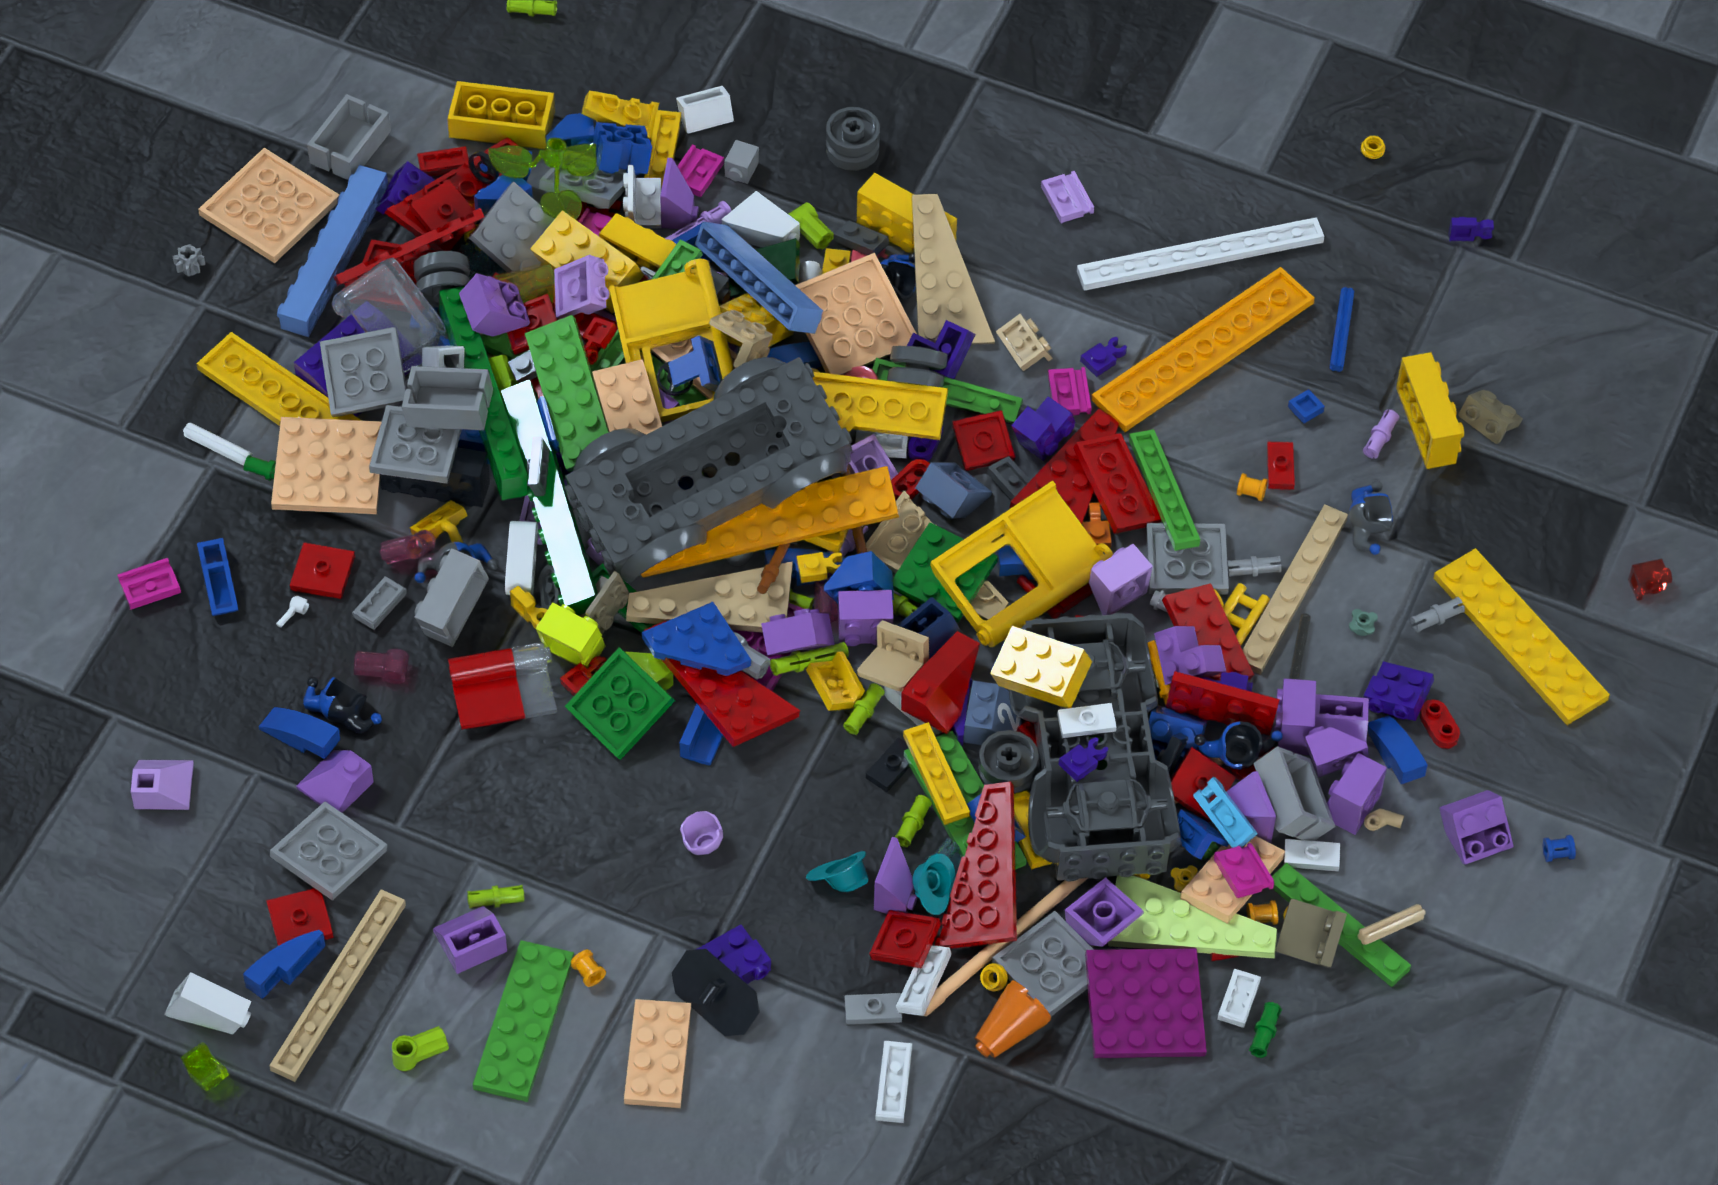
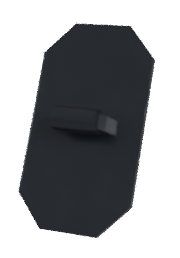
(715, 992)

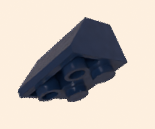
(933, 622)

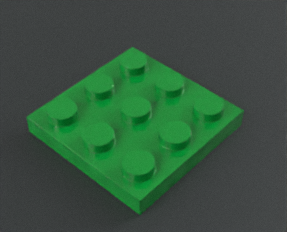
(918, 581)
(619, 703)

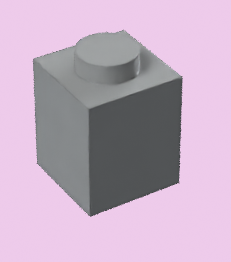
(741, 161)

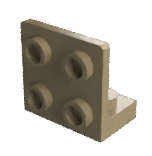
(610, 598)
(1310, 933)

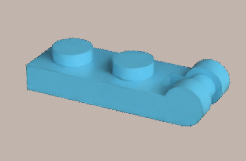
(1225, 814)

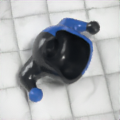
(901, 274)
(339, 704)
(1238, 745)

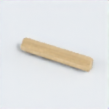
(1391, 924)

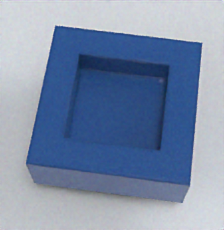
(1306, 406)

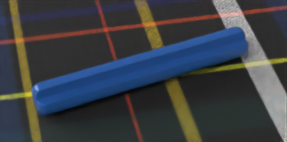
(1342, 329)

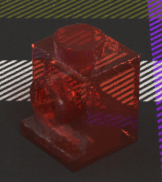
(1649, 578)

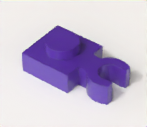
(1467, 228)
(1102, 358)
(1082, 761)

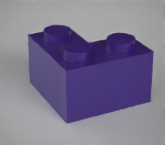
(952, 341)
(1044, 428)

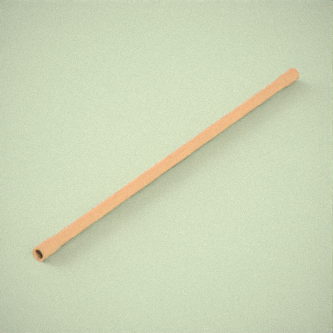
(991, 950)

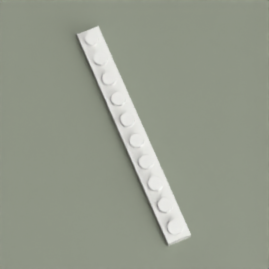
(1200, 254)

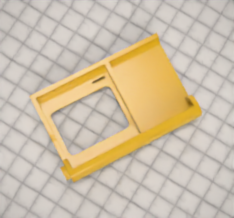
(667, 313)
(1049, 545)

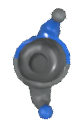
(1369, 515)
(433, 560)

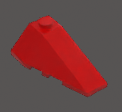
(941, 685)

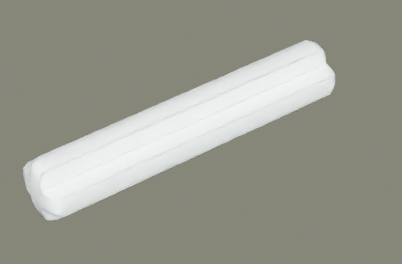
(216, 443)

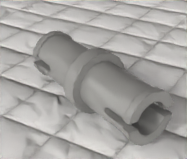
(1254, 566)
(1437, 614)

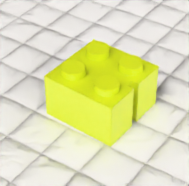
(570, 635)

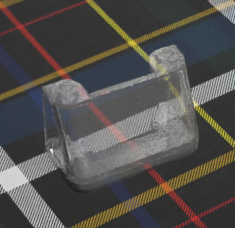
(390, 299)

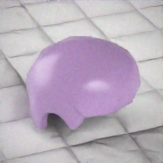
(701, 833)

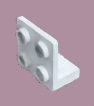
(642, 199)

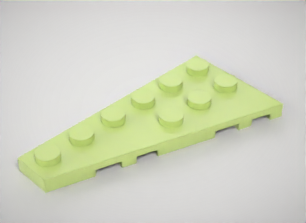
(1179, 925)

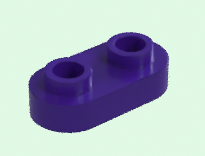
(928, 447)

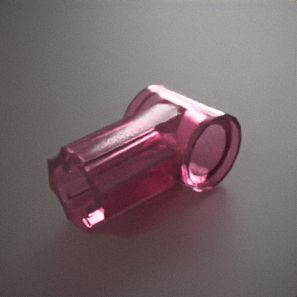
(407, 547)
(823, 601)
(389, 665)

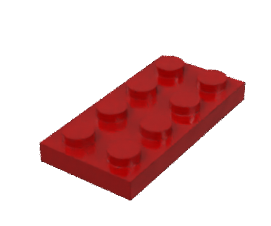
(1117, 483)
(1204, 611)
(1221, 702)

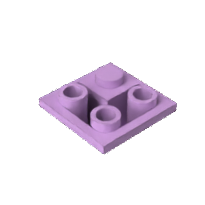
(162, 784)

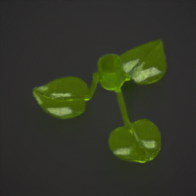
(577, 159)

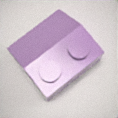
(1120, 579)

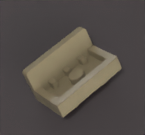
(1489, 415)

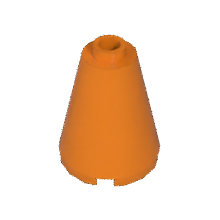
(1011, 1021)

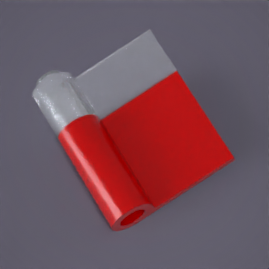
(502, 685)

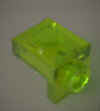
(204, 1067)

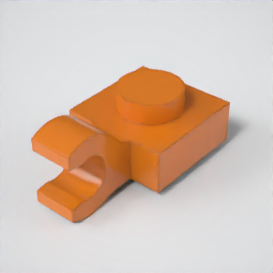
(1096, 528)

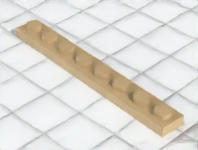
(1293, 587)
(337, 985)

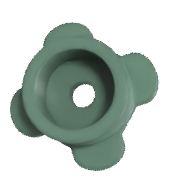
(1363, 628)

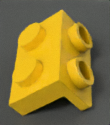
(836, 682)

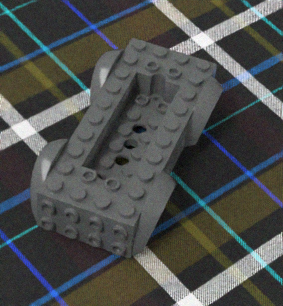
(761, 411)
(1113, 817)

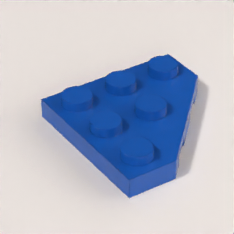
(698, 641)

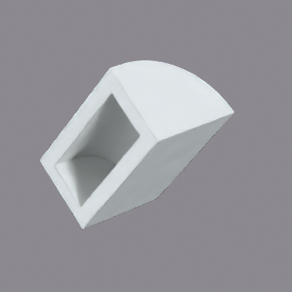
(705, 109)

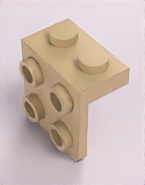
(752, 335)
(896, 657)

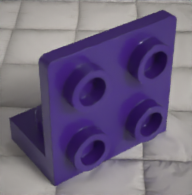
(405, 181)

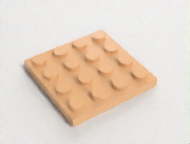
(269, 205)
(858, 316)
(326, 466)

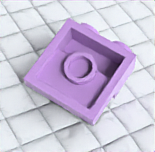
(581, 287)

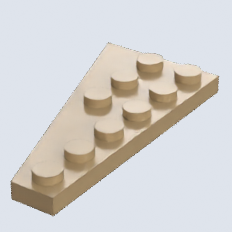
(941, 276)
(897, 537)
(732, 593)

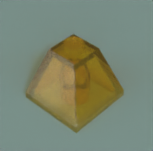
(532, 281)

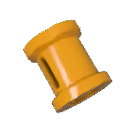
(1252, 487)
(1263, 912)
(588, 968)

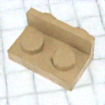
(1023, 342)

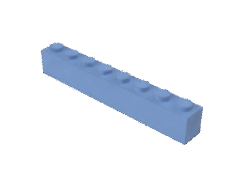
(332, 251)
(759, 277)

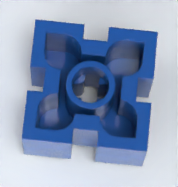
(622, 147)

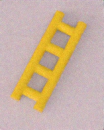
(1257, 607)

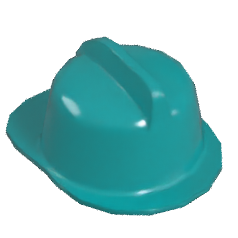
(842, 874)
(934, 883)

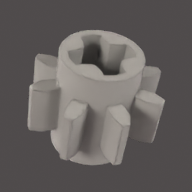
(189, 260)

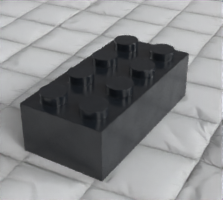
(466, 482)

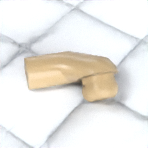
(1382, 818)

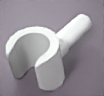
(298, 605)

